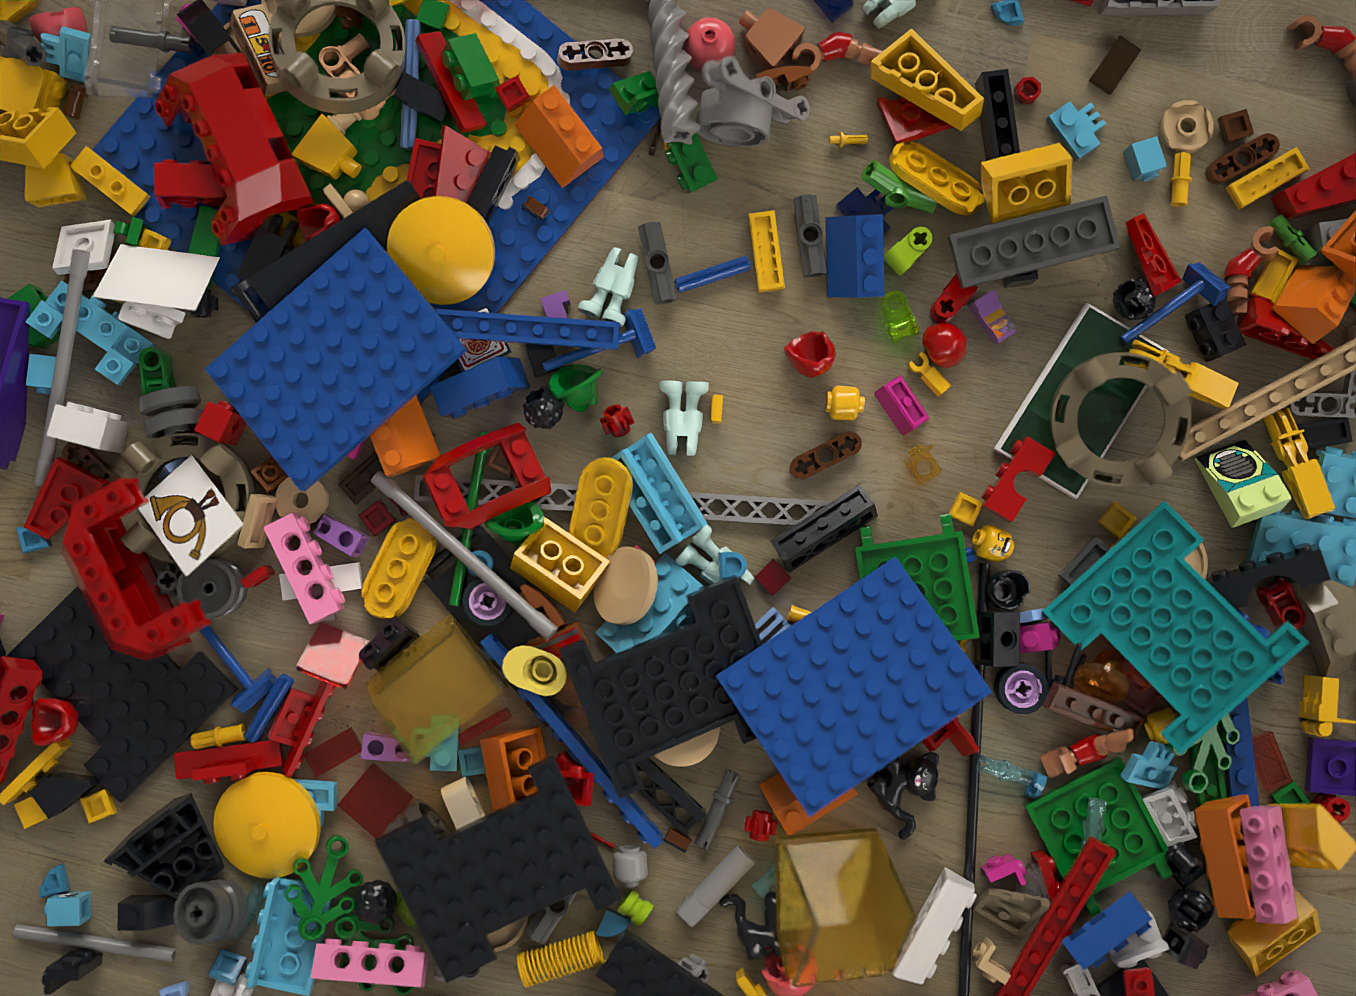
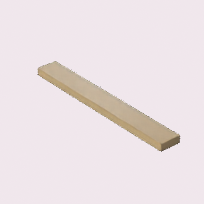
(1270, 399)

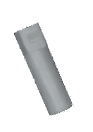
(715, 886)

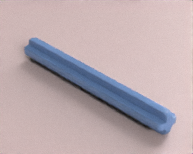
(412, 57)

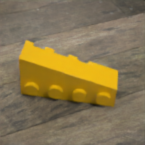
(927, 81)
(33, 137)

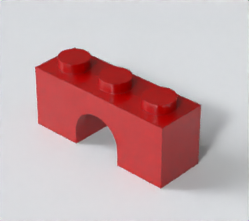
(1026, 457)

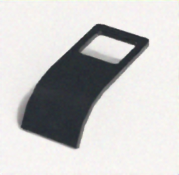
(205, 27)

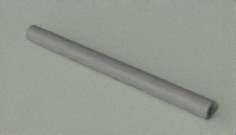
(94, 942)

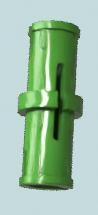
(1293, 239)

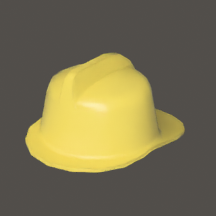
(534, 670)

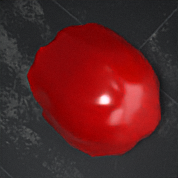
(945, 344)
(811, 353)
(53, 721)

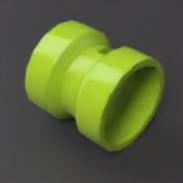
(635, 907)

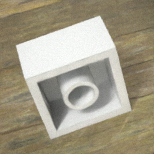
(88, 427)

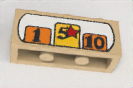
(251, 31)

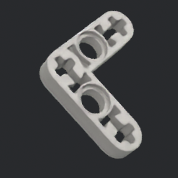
(1342, 401)

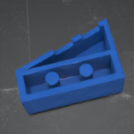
(479, 386)
(1108, 931)

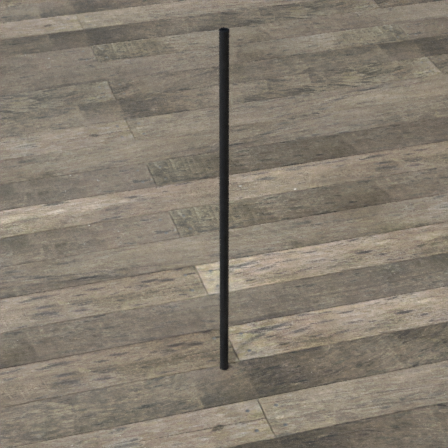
(972, 807)

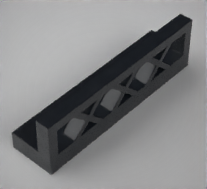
(493, 181)
(825, 528)
(677, 793)

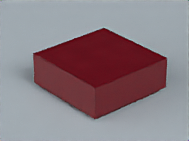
(377, 517)
(772, 577)

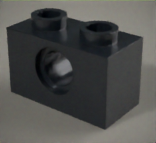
(998, 638)

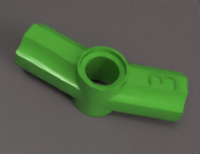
(897, 191)

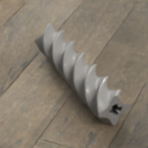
(670, 65)

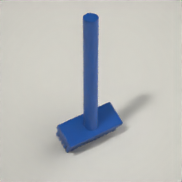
(1200, 281)
(637, 333)
(253, 689)

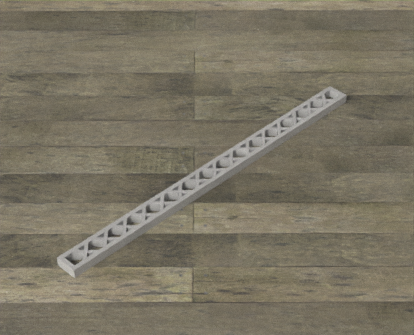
(698, 496)

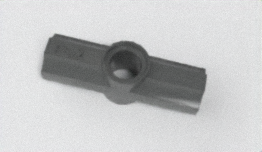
(20, 44)
(808, 220)
(654, 247)
(546, 920)

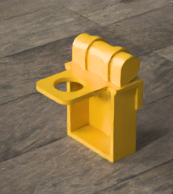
(1320, 705)

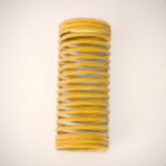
(582, 946)

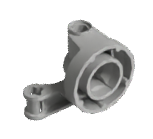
(742, 109)

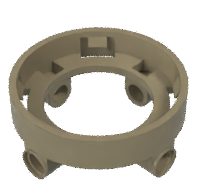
(301, 74)
(216, 456)
(1152, 465)

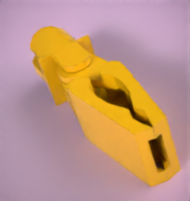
(1204, 382)
(1302, 478)

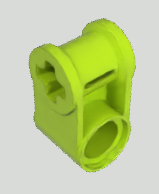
(906, 252)

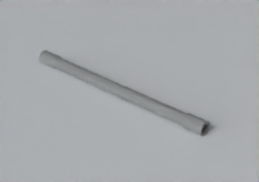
(77, 273)
(535, 618)

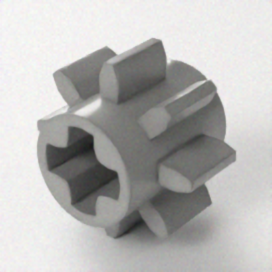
(695, 966)

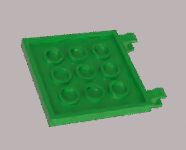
(937, 569)
(1127, 824)

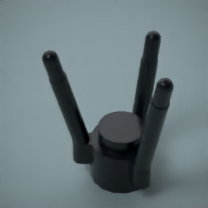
(1066, 680)

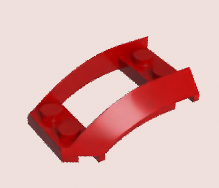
(522, 464)

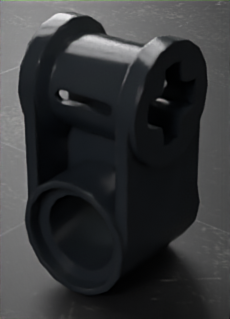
(1184, 865)

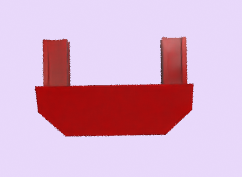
(238, 140)
(120, 582)

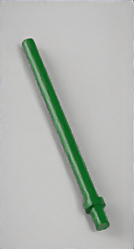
(466, 534)

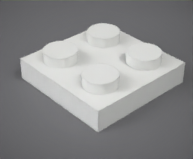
(89, 237)

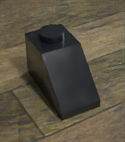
(62, 791)
(145, 912)
(1185, 946)

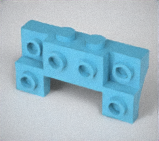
(99, 326)

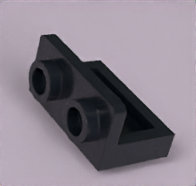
(1215, 330)
(388, 644)
(70, 968)

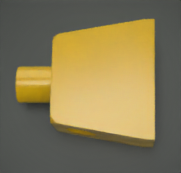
(327, 151)
(54, 183)

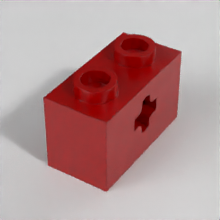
(221, 423)

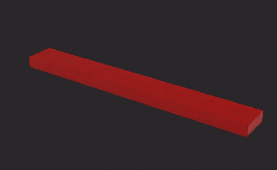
(1058, 918)

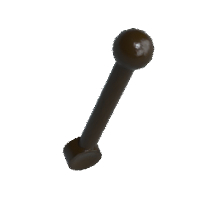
(654, 144)

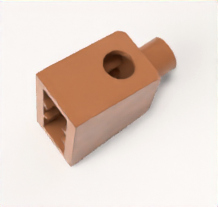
(771, 37)

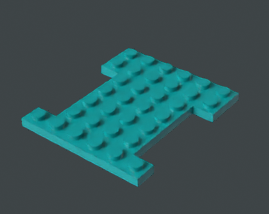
(1172, 625)

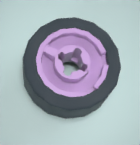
(476, 608)
(1009, 679)

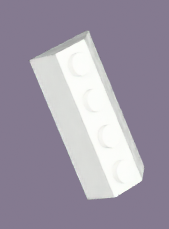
(933, 927)

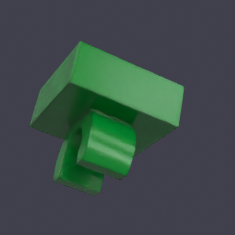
(130, 231)

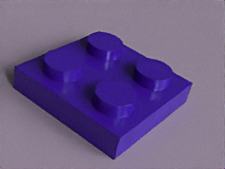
(1331, 766)

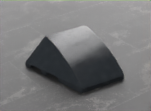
(170, 848)

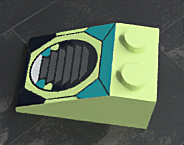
(1242, 483)

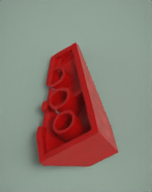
(1270, 328)

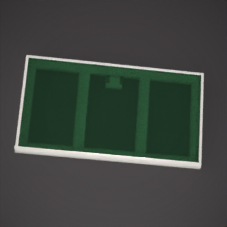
(1101, 410)

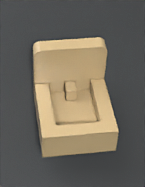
(990, 968)

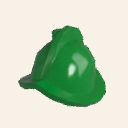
(576, 386)
(517, 523)

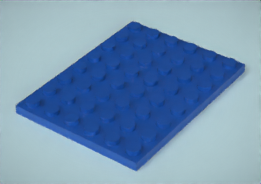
(335, 359)
(853, 686)

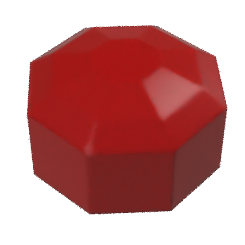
(1027, 90)

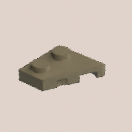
(1011, 909)

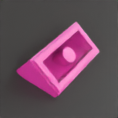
(901, 405)

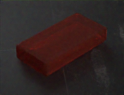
(484, 725)
(333, 752)
(1270, 761)

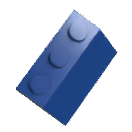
(854, 256)

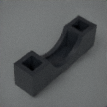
(1302, 565)

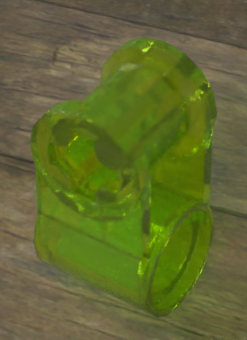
(898, 318)

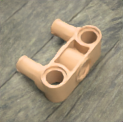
(346, 69)

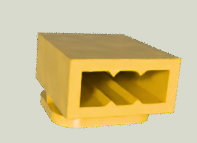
(28, 87)

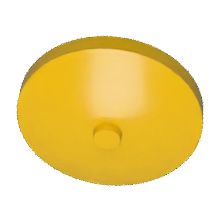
(442, 248)
(266, 824)

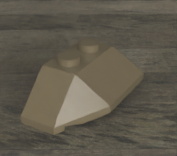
(1329, 624)

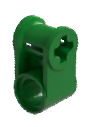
(157, 375)

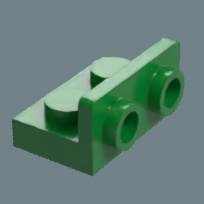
(635, 93)
(691, 164)

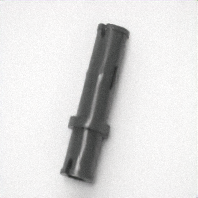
(162, 40)
(715, 815)

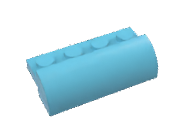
(659, 495)

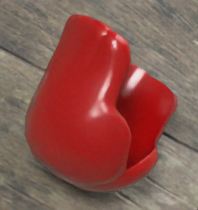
(316, 219)

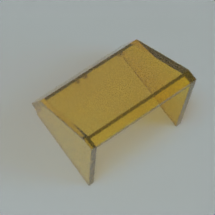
(434, 687)
(839, 906)

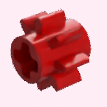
(617, 420)
(760, 825)

